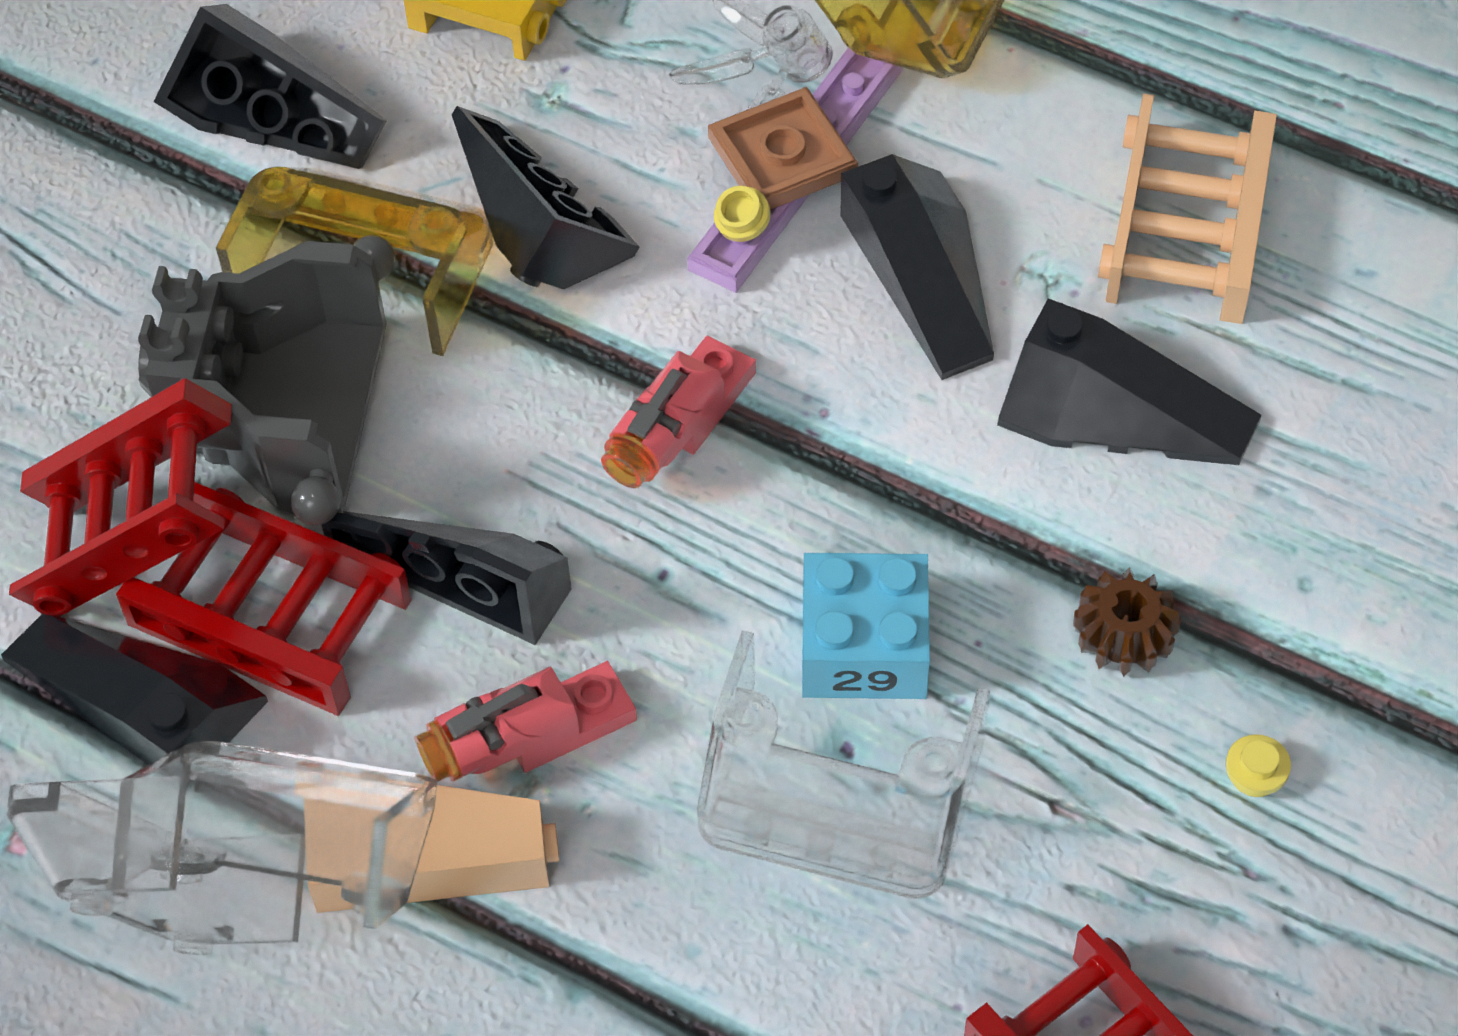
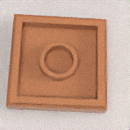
(782, 148)

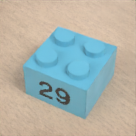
(865, 626)

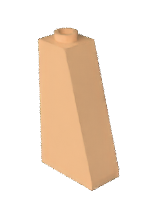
(473, 848)

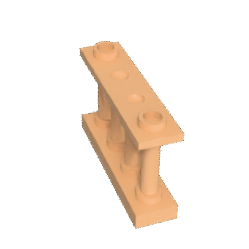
(1234, 236)

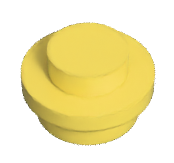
(741, 213)
(1258, 765)

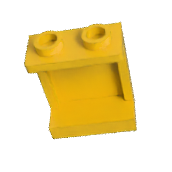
(520, 20)

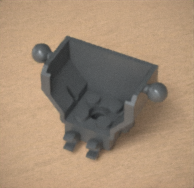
(290, 353)

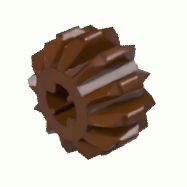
(1126, 621)

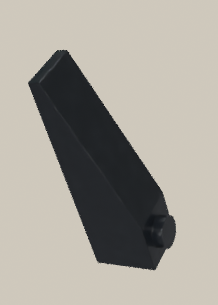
(1107, 388)
(132, 688)

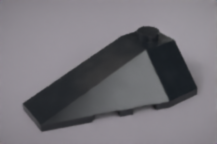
(258, 88)
(534, 211)
(922, 255)
(474, 570)

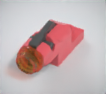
(676, 411)
(527, 722)

